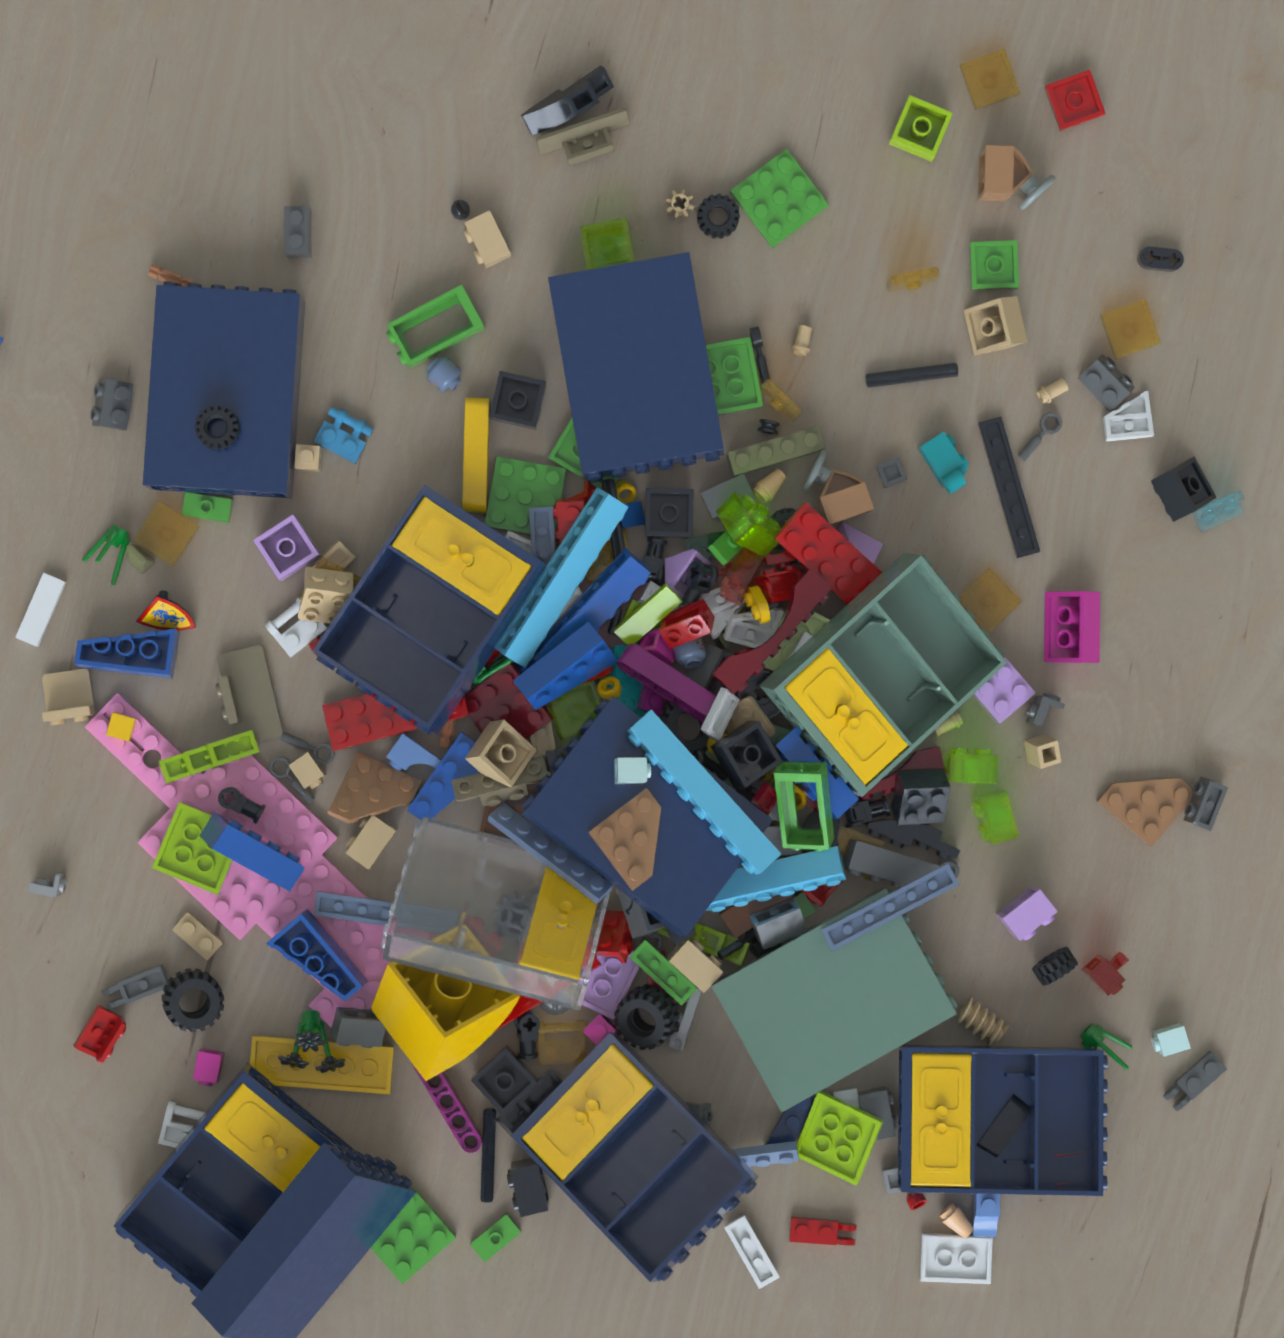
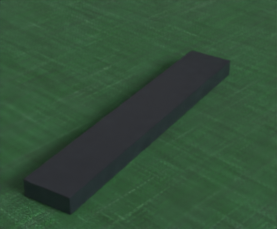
(1008, 487)

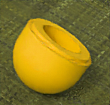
(622, 485)
(608, 693)

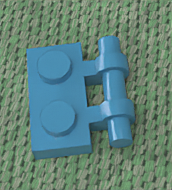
(341, 442)

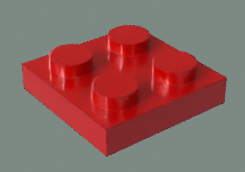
(1075, 100)

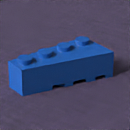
(137, 654)
(565, 667)
(795, 749)
(438, 789)
(251, 851)
(318, 955)

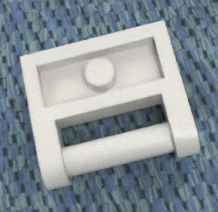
(299, 634)
(172, 1131)

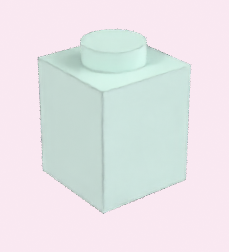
(631, 770)
(1170, 1040)

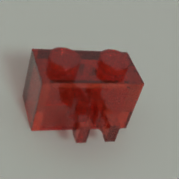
(740, 575)
(1105, 974)

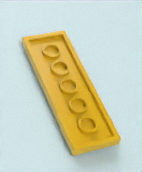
(364, 1069)

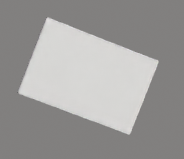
(955, 1259)

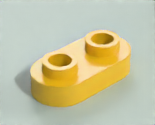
(758, 604)

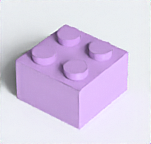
(287, 547)
(1003, 693)
(1027, 913)

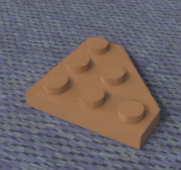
(372, 790)
(1147, 805)
(631, 838)

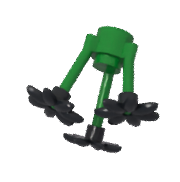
(310, 1024)

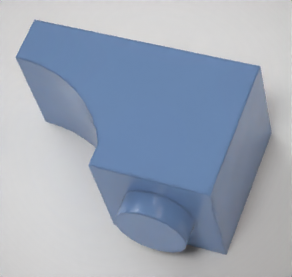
(410, 752)
(985, 1214)

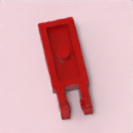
(820, 1231)

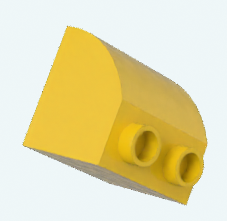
(438, 1016)

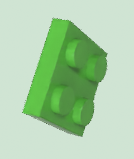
(994, 265)

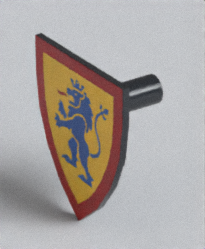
(166, 614)

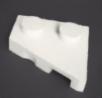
(1130, 421)
(721, 609)
(749, 632)

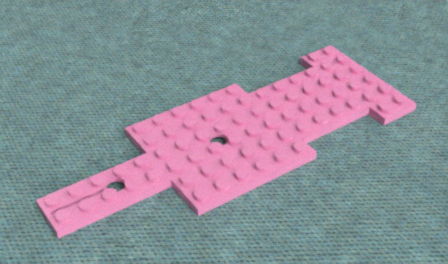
(286, 821)

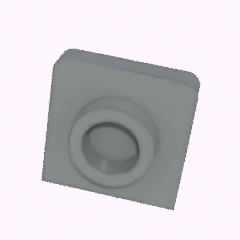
(44, 886)

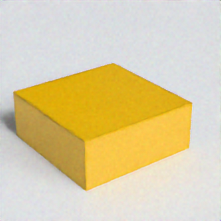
(121, 726)

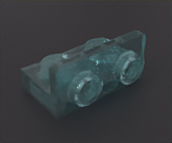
(1219, 511)

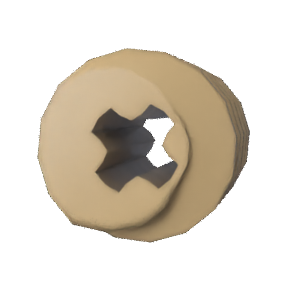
(981, 1021)

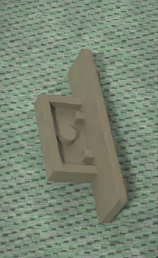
(585, 138)
(493, 792)

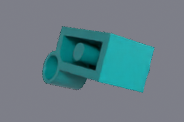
(945, 462)

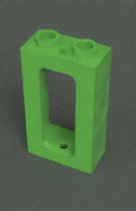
(423, 313)
(792, 834)

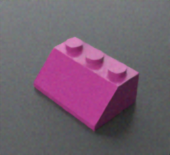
(1072, 627)

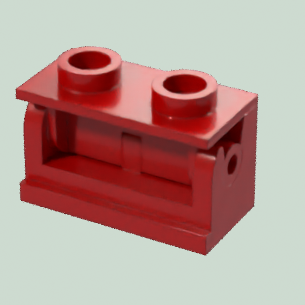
(777, 585)
(687, 624)

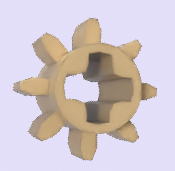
(682, 198)

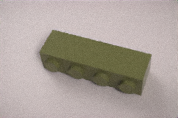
(775, 451)

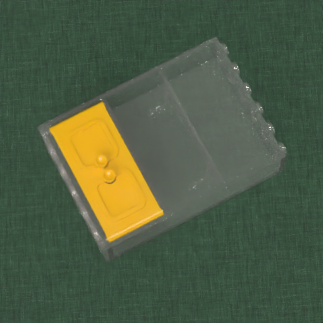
(491, 916)

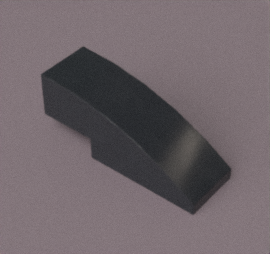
(529, 1103)

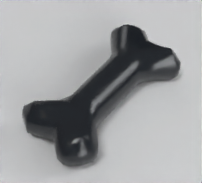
(710, 764)

